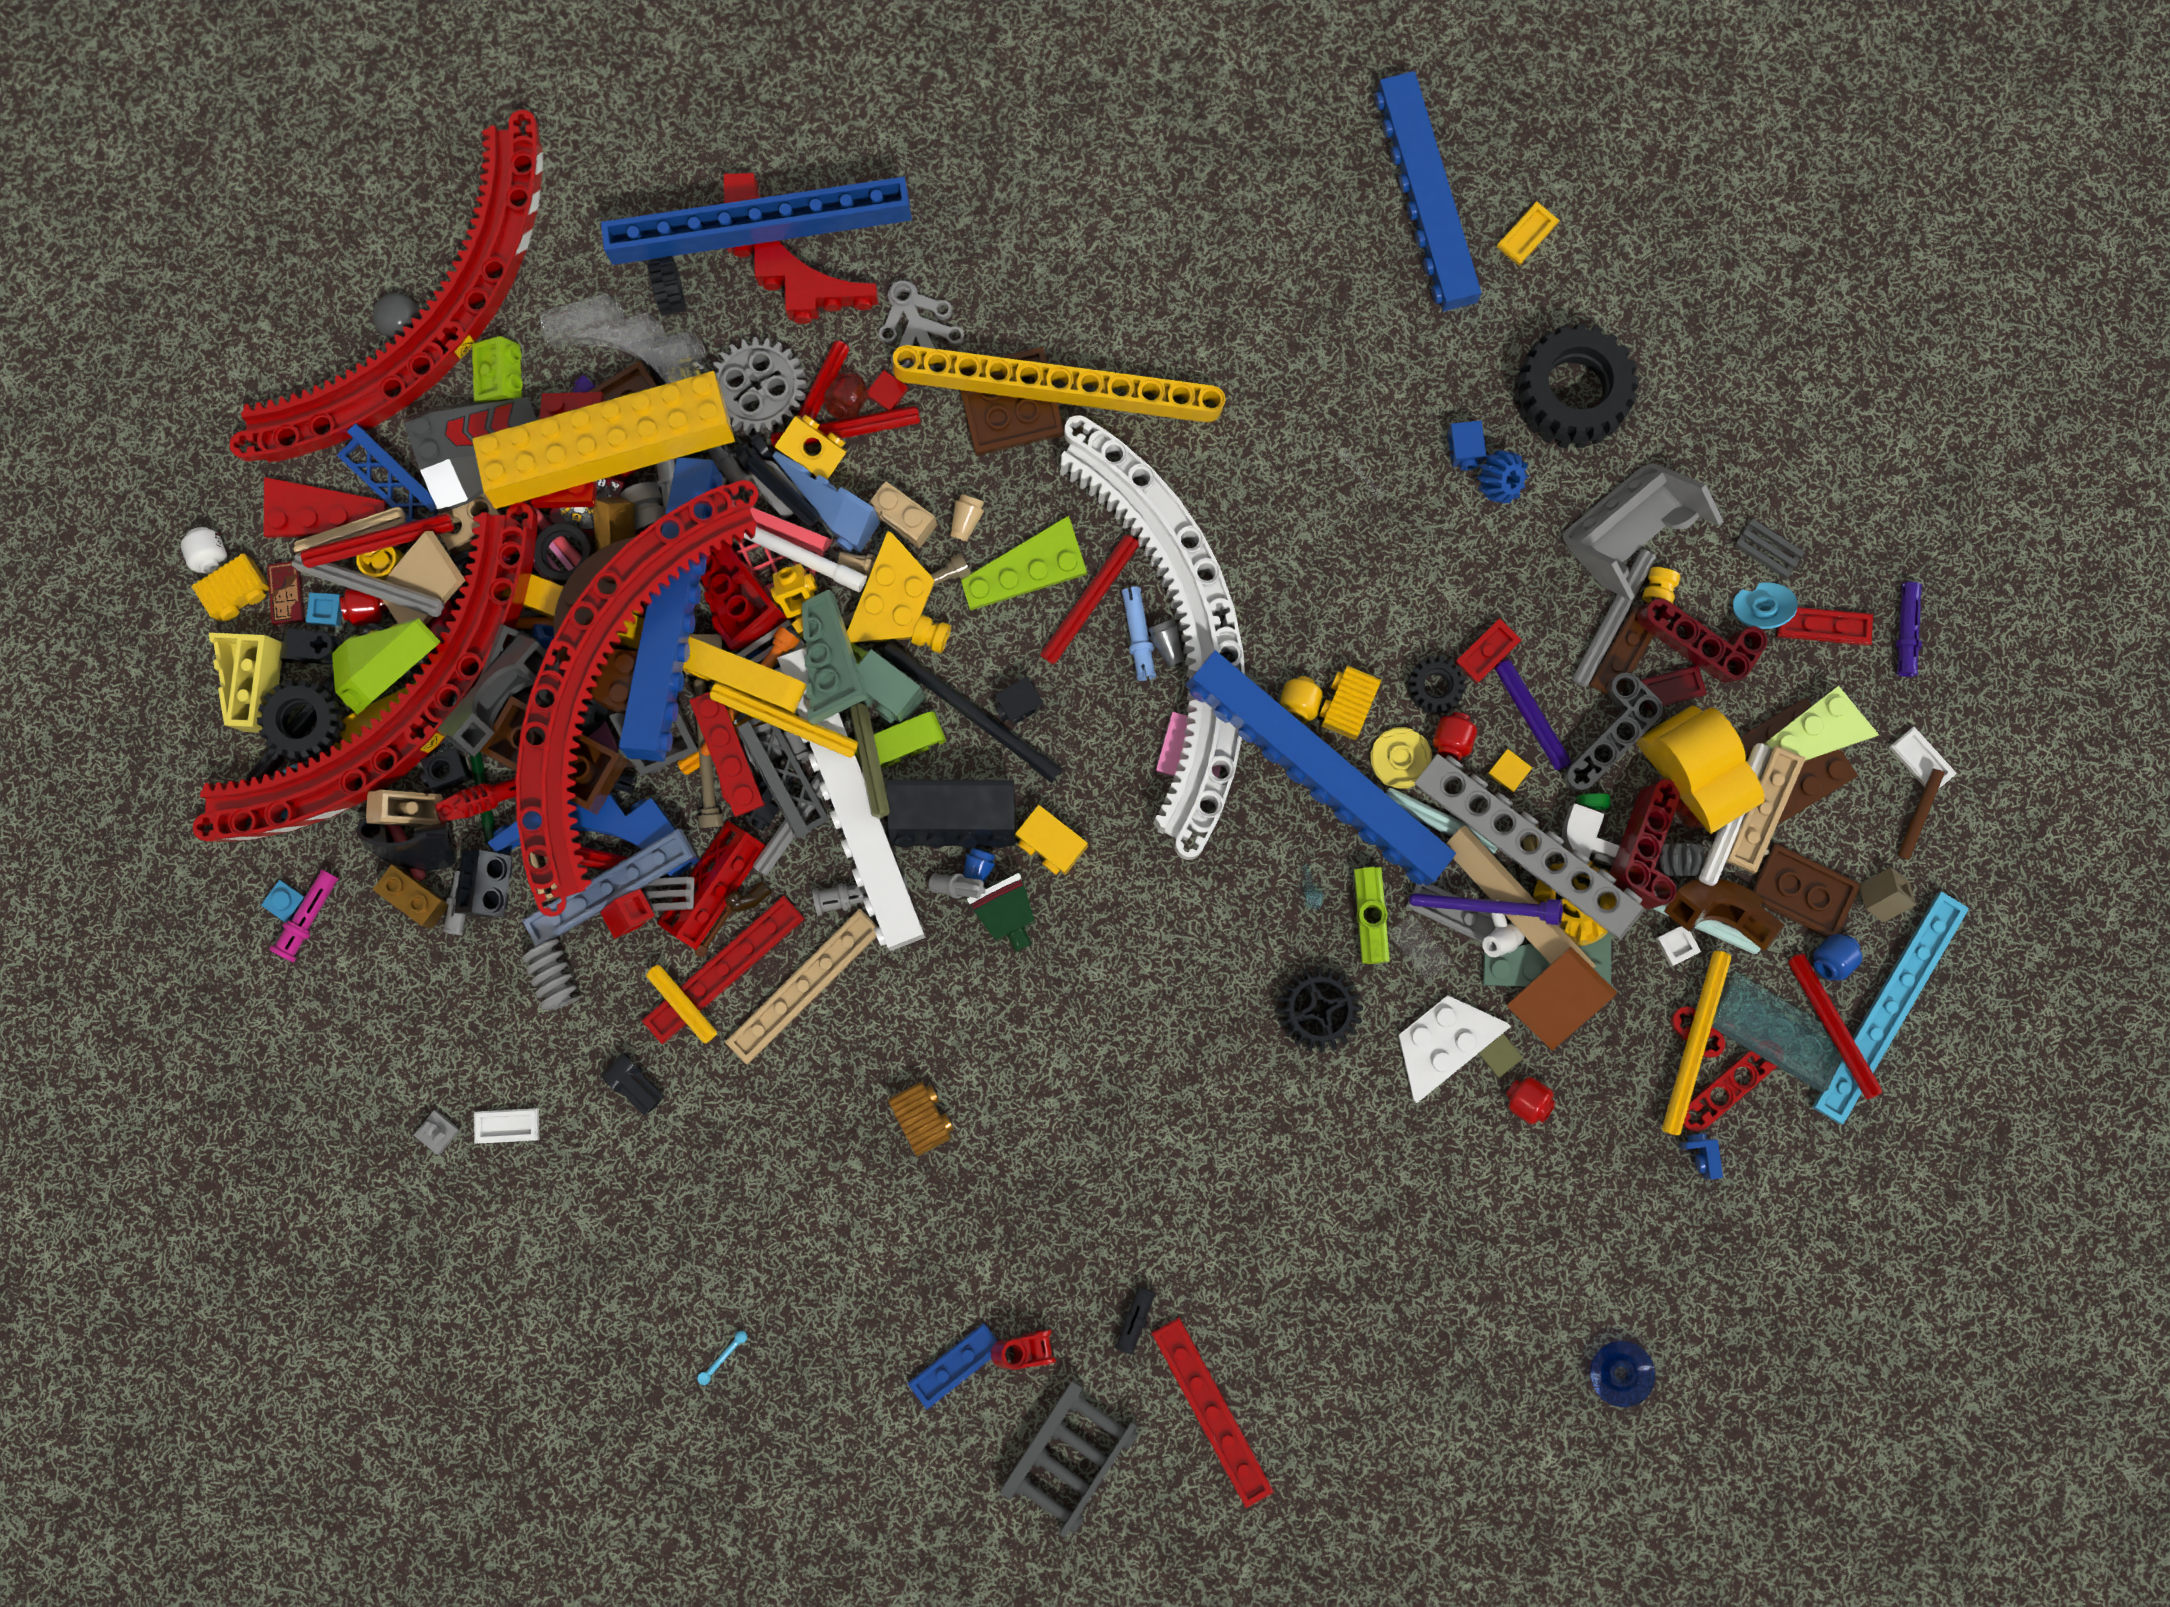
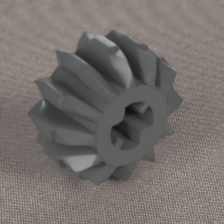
(1681, 860)

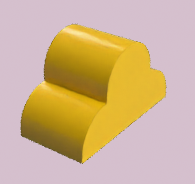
(1706, 765)

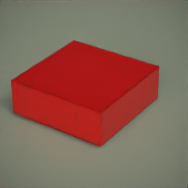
(887, 391)

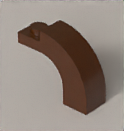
(1728, 904)

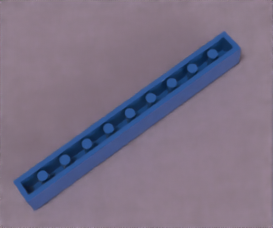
(756, 221)
(666, 631)
(1320, 769)

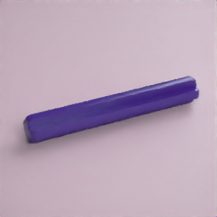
(1533, 715)

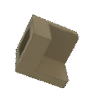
(1887, 894)

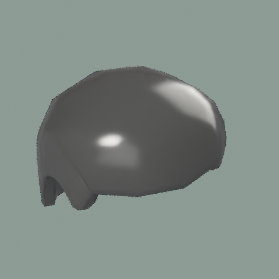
(394, 313)

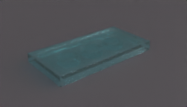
(1778, 1033)

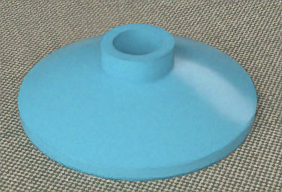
(1766, 606)

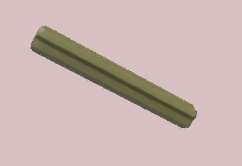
(869, 760)

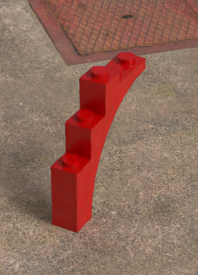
(776, 266)

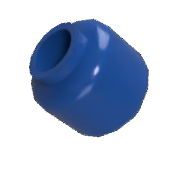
(1837, 957)

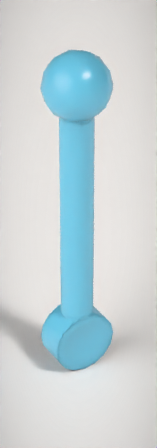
(704, 1377)

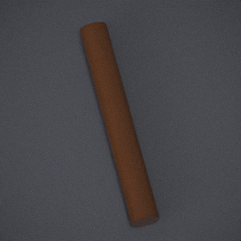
(1921, 814)

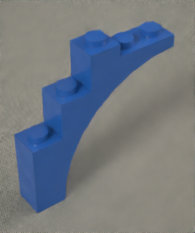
(640, 827)

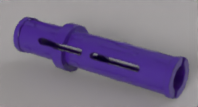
(1909, 642)

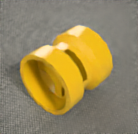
(1661, 584)
(933, 635)

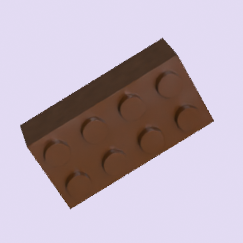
(596, 764)

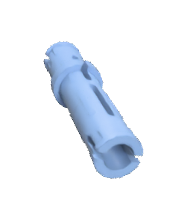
(1140, 644)

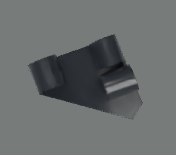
(428, 850)

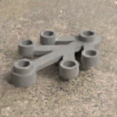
(917, 326)

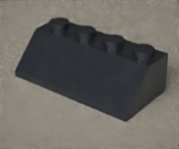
(951, 813)

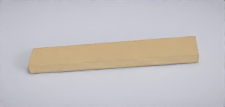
(1501, 885)
(803, 986)

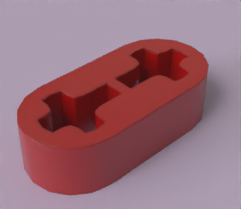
(1684, 1032)

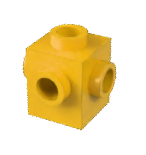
(793, 588)

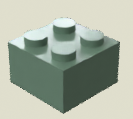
(889, 689)

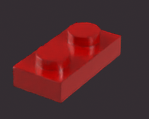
(1488, 651)

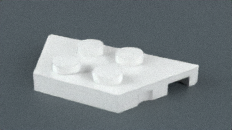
(1445, 1042)

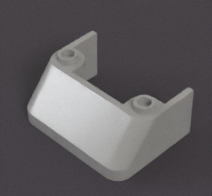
(1631, 517)

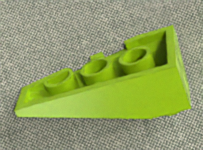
(375, 661)

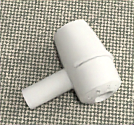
(1504, 938)

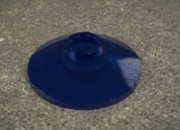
(1639, 1374)

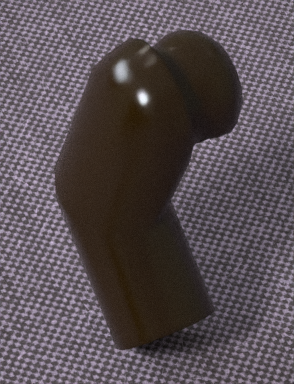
(748, 901)

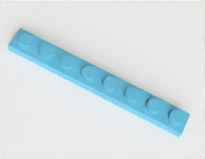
(1894, 1001)

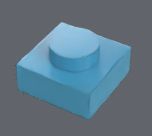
(324, 609)
(283, 901)

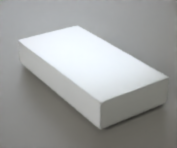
(1920, 756)
(506, 1125)

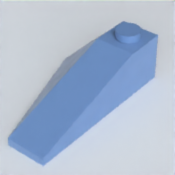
(841, 511)

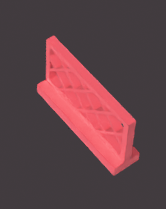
(788, 531)

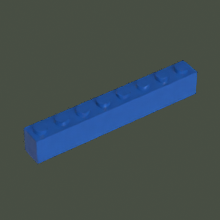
(1428, 192)

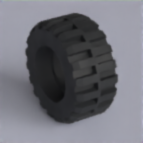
(1591, 350)

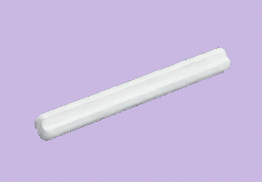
(1727, 834)

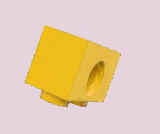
(793, 445)

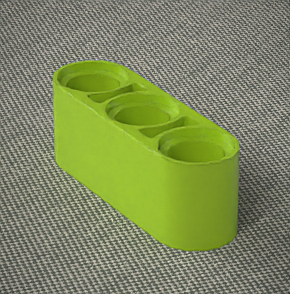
(907, 738)

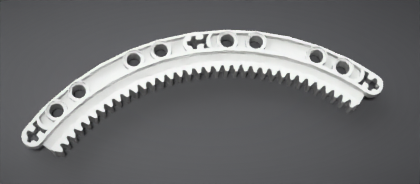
(1161, 526)

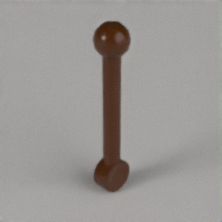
(702, 949)

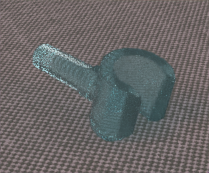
(1314, 899)

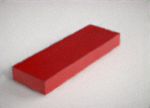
(1828, 626)

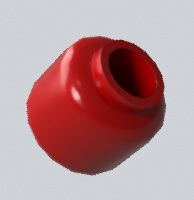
(361, 608)
(1455, 736)
(1531, 1100)

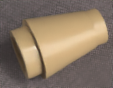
(965, 517)

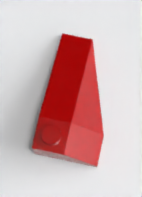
(739, 600)

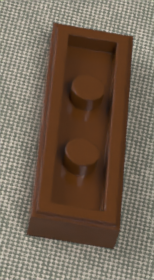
(1623, 654)

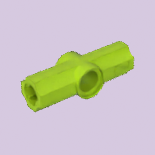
(1371, 895)

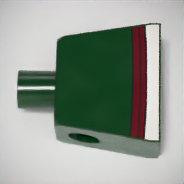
(1006, 911)

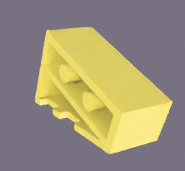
(247, 672)

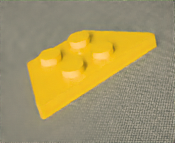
(892, 596)

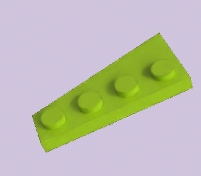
(1033, 565)

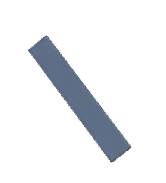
(616, 882)

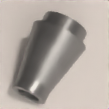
(1167, 642)

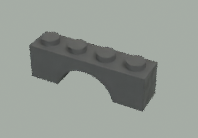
(473, 718)

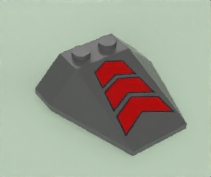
(445, 445)

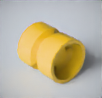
(379, 562)

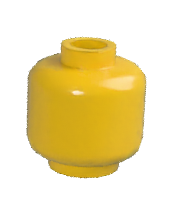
(1301, 698)

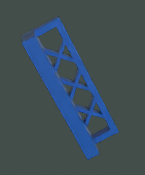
(394, 469)

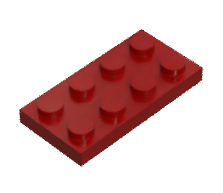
(580, 495)

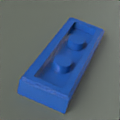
(953, 1366)

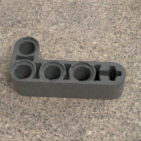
(1608, 737)

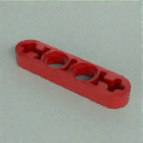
(1730, 1086)

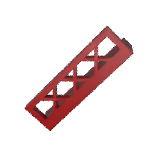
(727, 875)

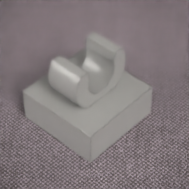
(436, 1132)

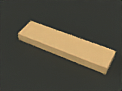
(1761, 821)

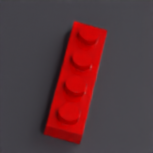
(727, 754)

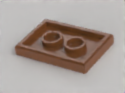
(1561, 998)

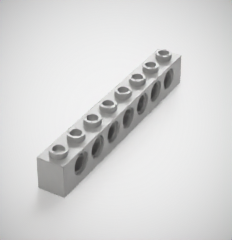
(1434, 784)

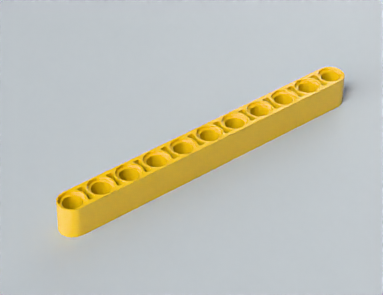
(1047, 373)
(704, 659)

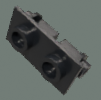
(764, 815)

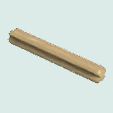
(380, 521)

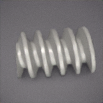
(549, 976)

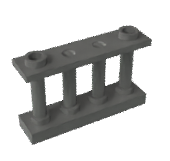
(1037, 1455)

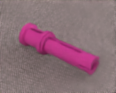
(292, 928)

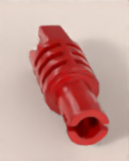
(474, 800)

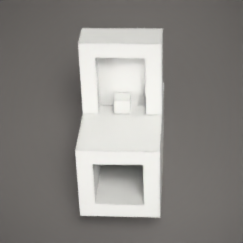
(1581, 833)

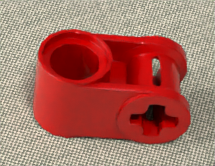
(1029, 1349)

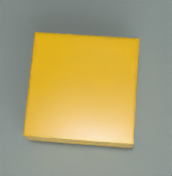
(1509, 770)

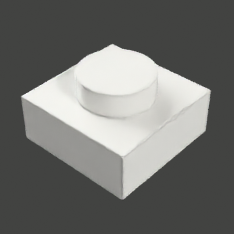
(1677, 945)

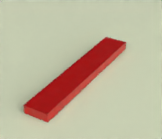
(727, 966)
(1212, 1412)

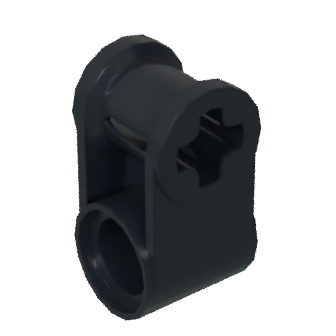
(307, 646)

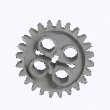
(772, 408)

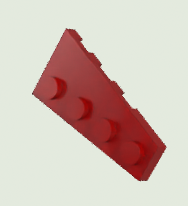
(309, 510)

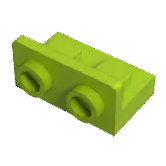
(496, 370)

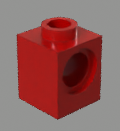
(627, 913)

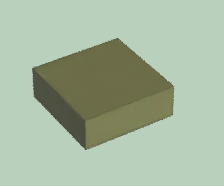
(1500, 1055)

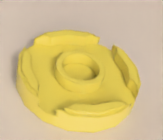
(1396, 766)

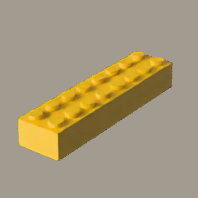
(603, 440)

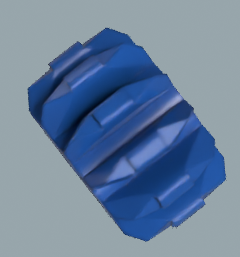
(1503, 476)

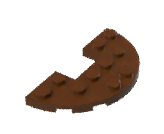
(617, 676)

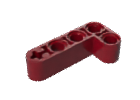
(1696, 635)
(1657, 805)

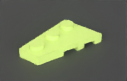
(1824, 727)

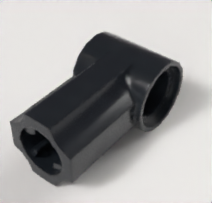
(632, 1083)

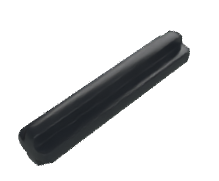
(782, 490)

